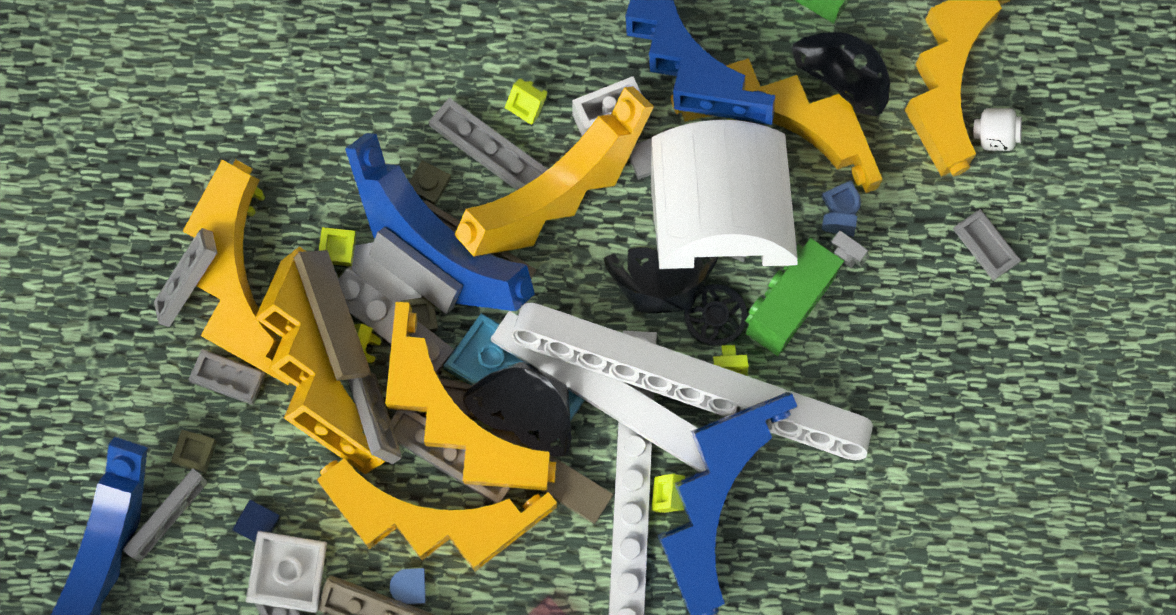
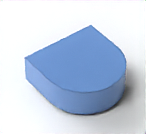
(843, 198)
(838, 221)
(409, 586)

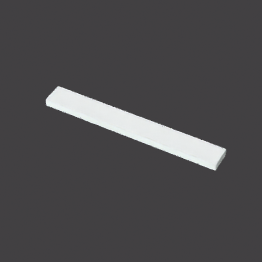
(612, 398)

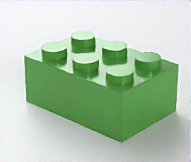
(792, 296)

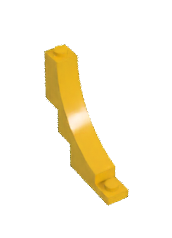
(938, 112)
(826, 124)
(557, 193)
(233, 322)
(416, 387)
(320, 401)
(475, 532)

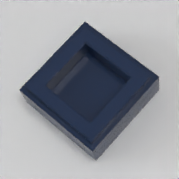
(255, 519)

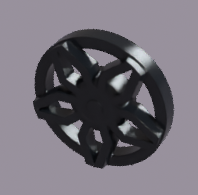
(716, 315)

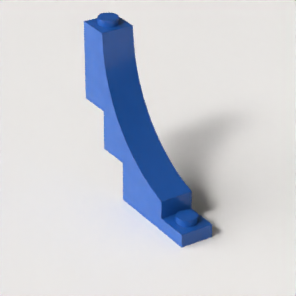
(701, 81)
(394, 204)
(724, 451)
(108, 530)

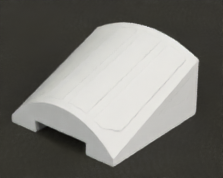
(722, 193)

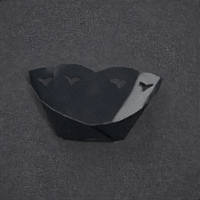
(839, 71)
(657, 289)
(528, 402)

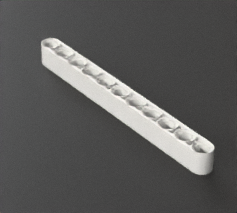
(686, 378)

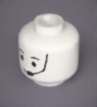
(998, 129)

